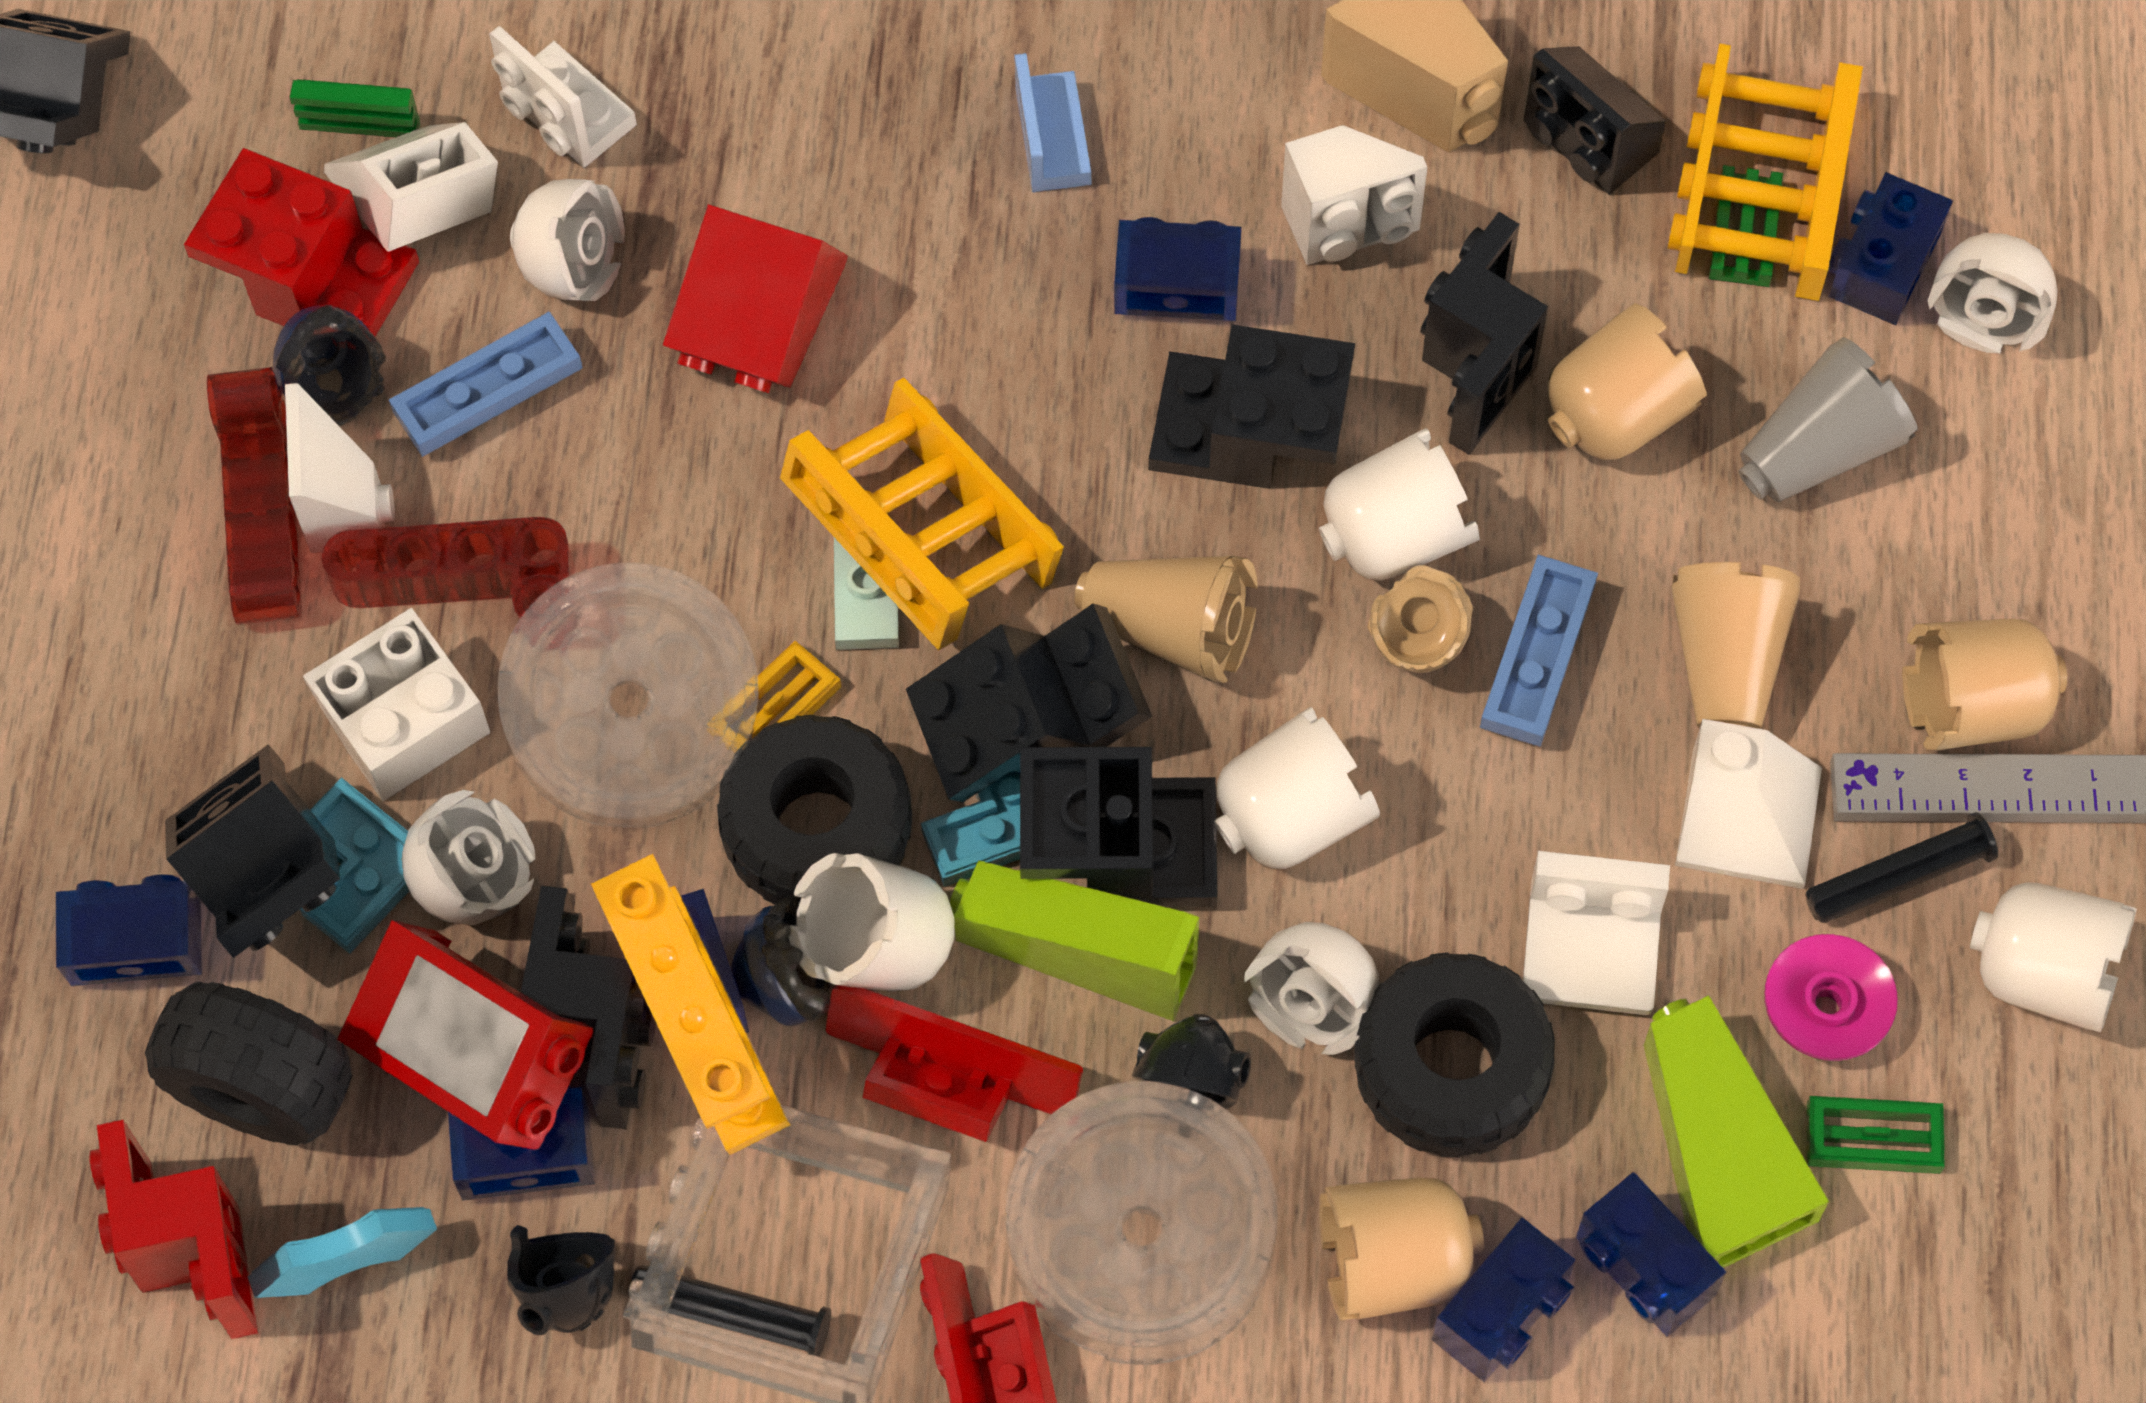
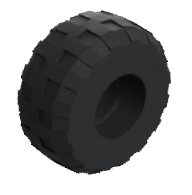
(804, 759)
(1467, 997)
(249, 1063)

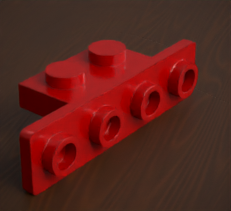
(944, 1066)
(986, 1356)

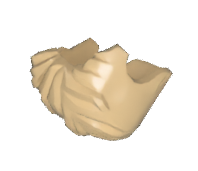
(1421, 620)

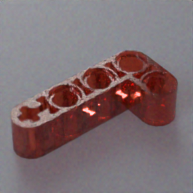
(257, 506)
(447, 574)

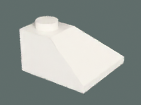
(329, 475)
(1748, 806)

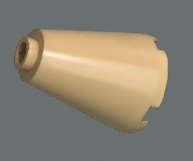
(1178, 608)
(1733, 636)

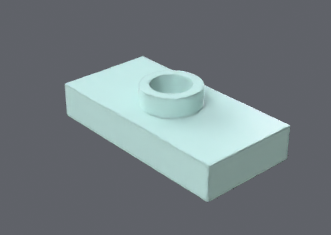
(862, 609)

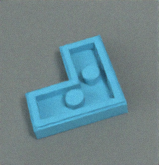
(977, 832)
(369, 868)

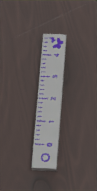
(1992, 784)

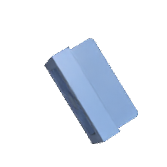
(1052, 128)

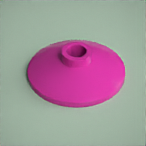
(1837, 970)

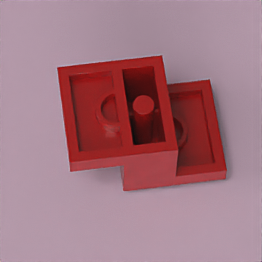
(297, 244)
(173, 1229)

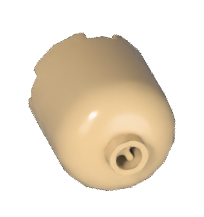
(1622, 387)
(1981, 681)
(1397, 1245)

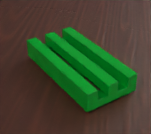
(354, 108)
(1740, 272)
(1875, 1159)

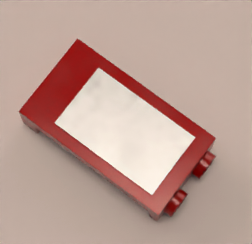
(464, 1037)

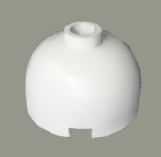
(568, 238)
(1994, 293)
(467, 859)
(1313, 986)

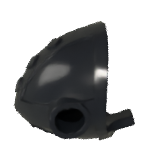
(1196, 1057)
(557, 1282)

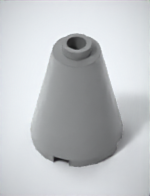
(1827, 426)

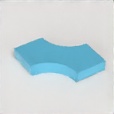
(310, 1263)

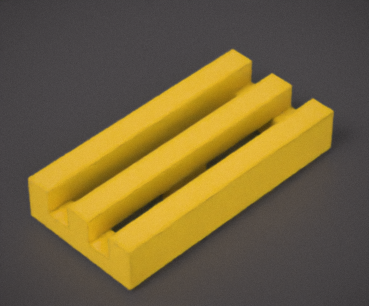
(810, 702)

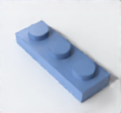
(485, 384)
(1539, 650)

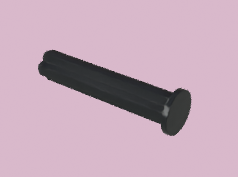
(1903, 869)
(748, 1314)

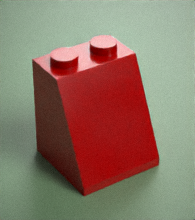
(752, 299)

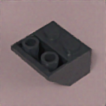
(1590, 117)

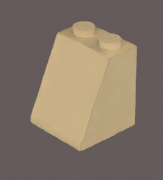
(1418, 66)

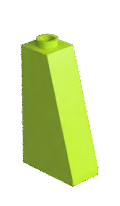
(1080, 936)
(1726, 1144)

